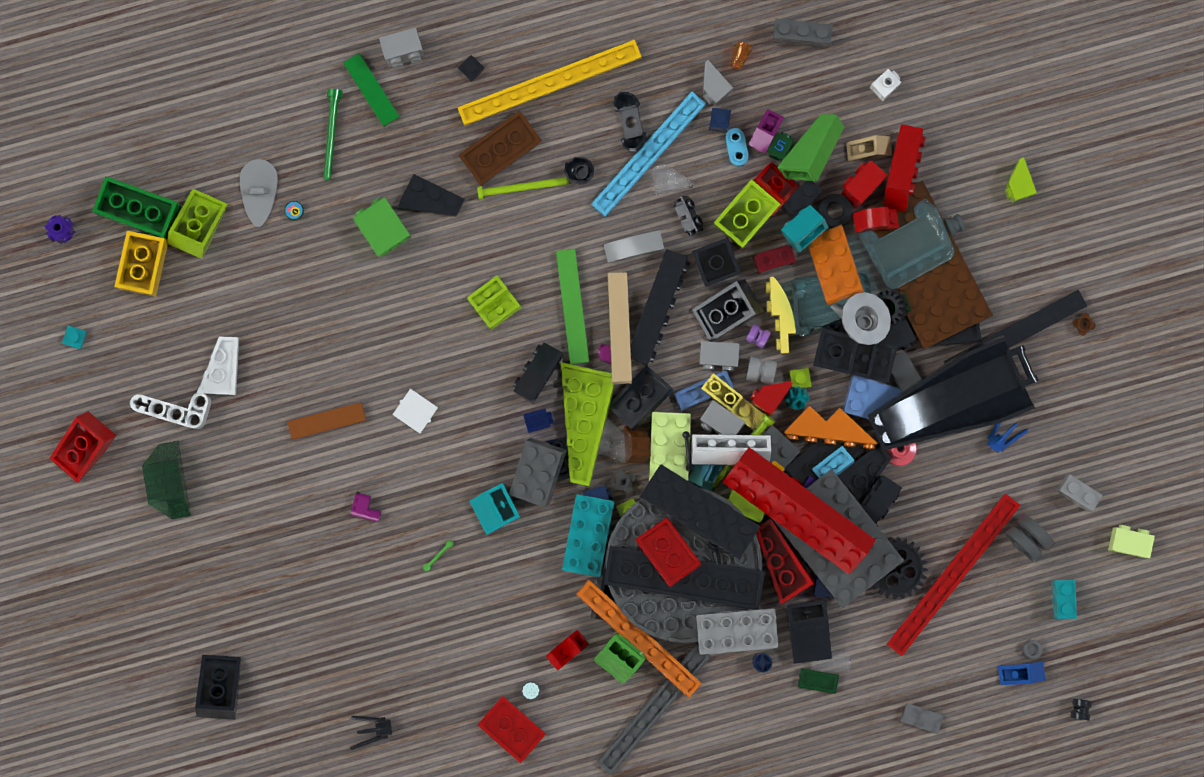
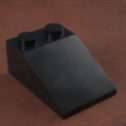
(727, 310)
(218, 687)

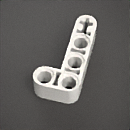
(168, 410)

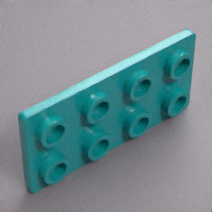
(588, 535)

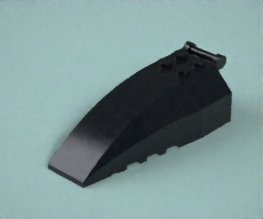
(961, 395)

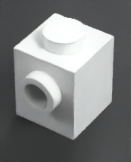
(886, 84)

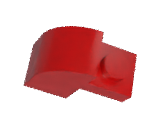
(876, 219)
(567, 650)

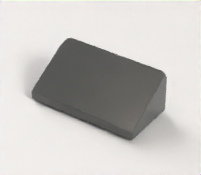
(904, 371)

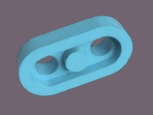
(737, 146)

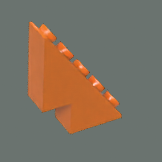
(836, 429)

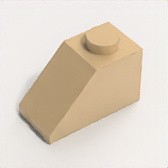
(869, 148)

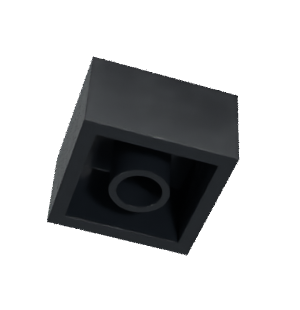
(716, 262)

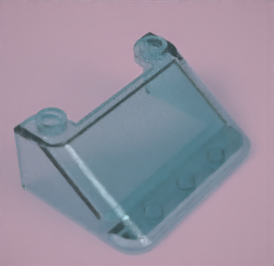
(911, 248)

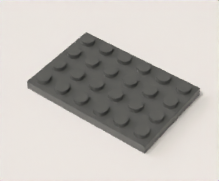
(876, 564)

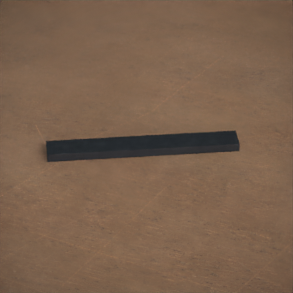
(1038, 321)

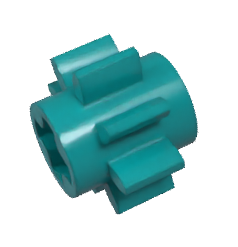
(797, 398)

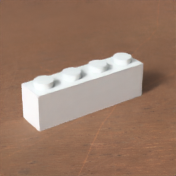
(727, 448)

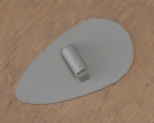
(258, 190)

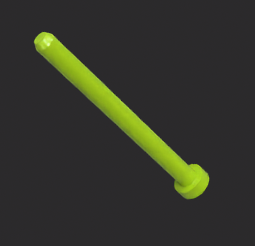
(521, 187)
(767, 420)

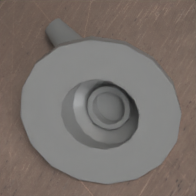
(864, 318)

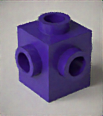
(64, 233)

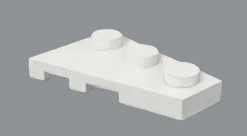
(222, 368)

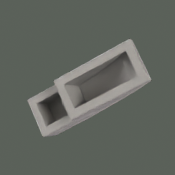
(634, 246)

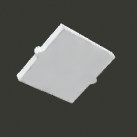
(415, 411)

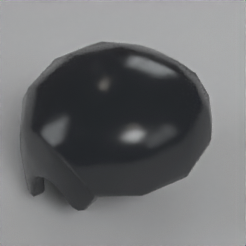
(579, 170)

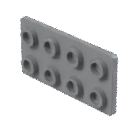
(737, 631)

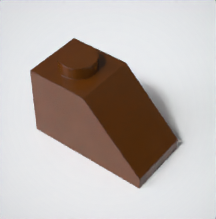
(637, 445)

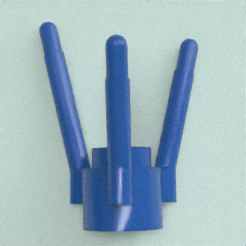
(997, 441)

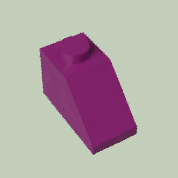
(766, 131)

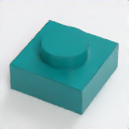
(74, 337)

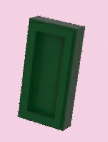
(818, 680)

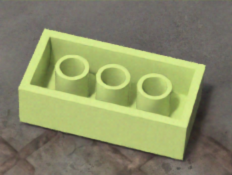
(668, 443)

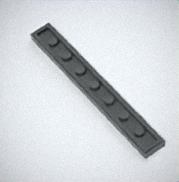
(649, 715)

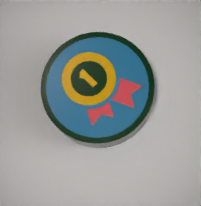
(294, 210)

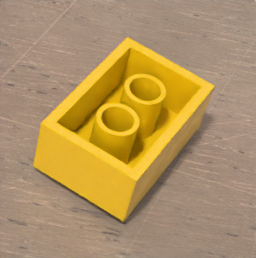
(141, 263)

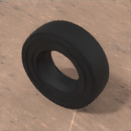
(845, 205)

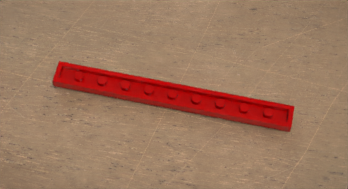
(953, 574)

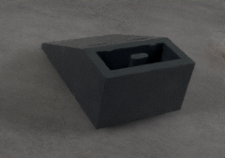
(809, 631)

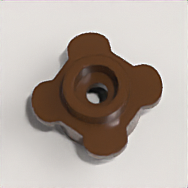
(1090, 325)

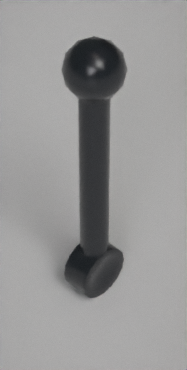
(689, 467)

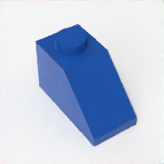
(1021, 673)

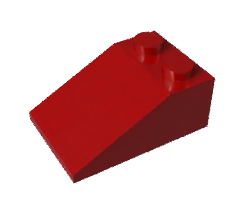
(82, 446)

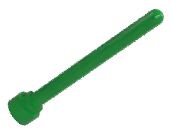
(334, 97)

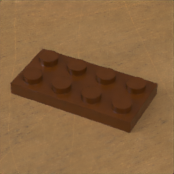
(500, 148)

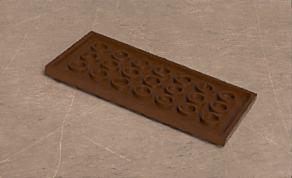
(944, 297)

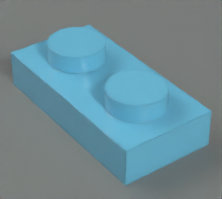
(837, 461)

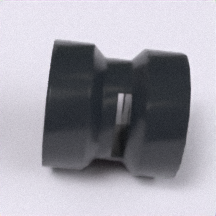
(1081, 709)

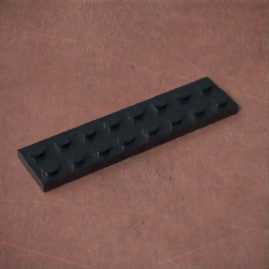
(708, 583)

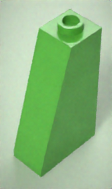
(812, 150)

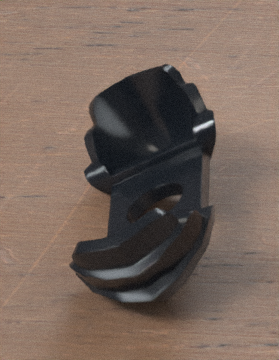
(627, 105)

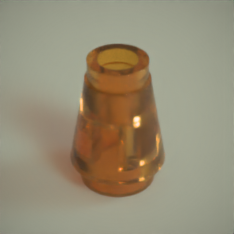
(740, 54)

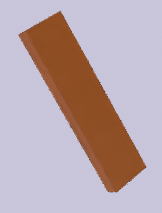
(326, 421)

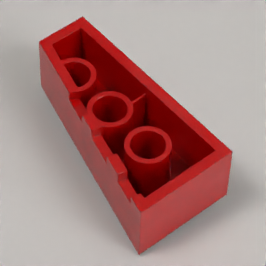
(904, 167)
(789, 570)

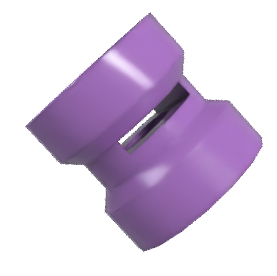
(762, 337)

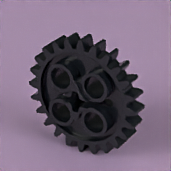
(904, 584)

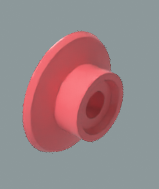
(902, 458)

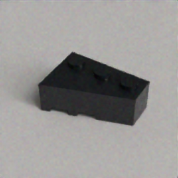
(879, 498)

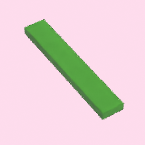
(572, 306)

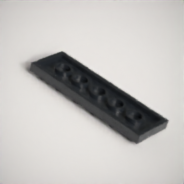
(700, 511)

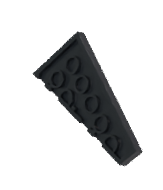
(864, 472)

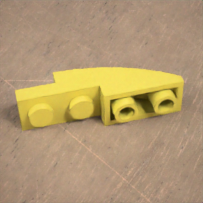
(780, 307)
(733, 401)

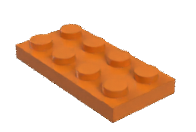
(835, 265)

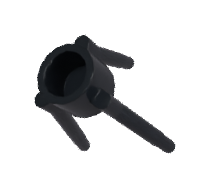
(382, 729)

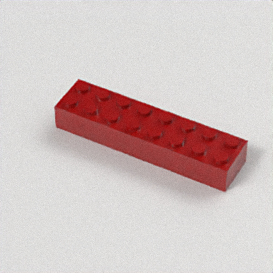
(799, 511)

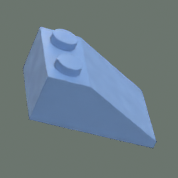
(866, 396)

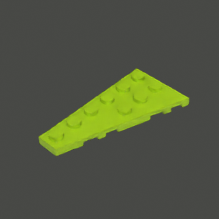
(586, 410)

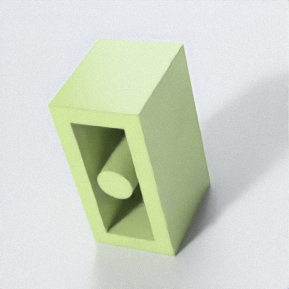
(1131, 542)

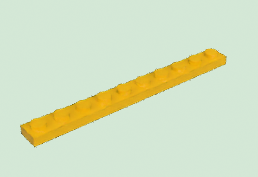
(549, 82)

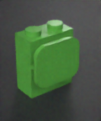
(381, 227)
(620, 658)

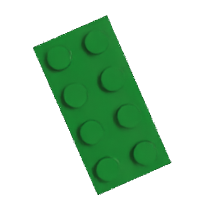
(136, 208)

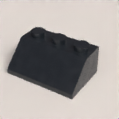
(537, 372)

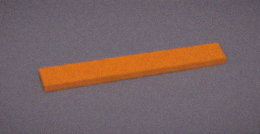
(653, 651)

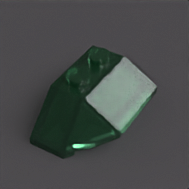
(166, 481)

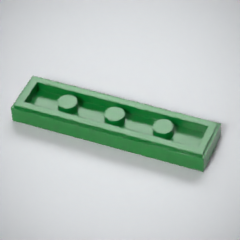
(371, 90)

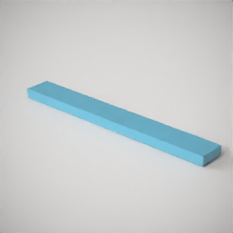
(648, 154)

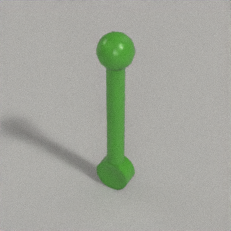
(449, 544)

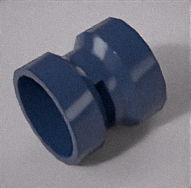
(762, 662)

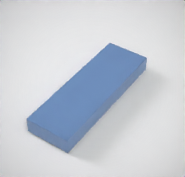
(694, 394)

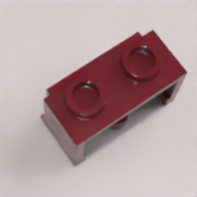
(774, 258)

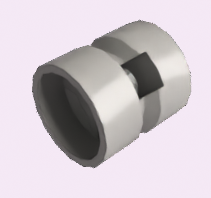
(761, 370)

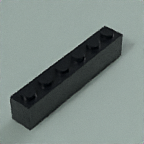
(657, 307)

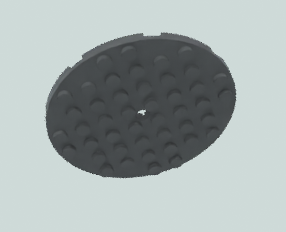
(667, 615)

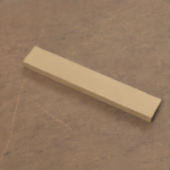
(619, 328)

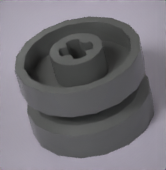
(1029, 538)

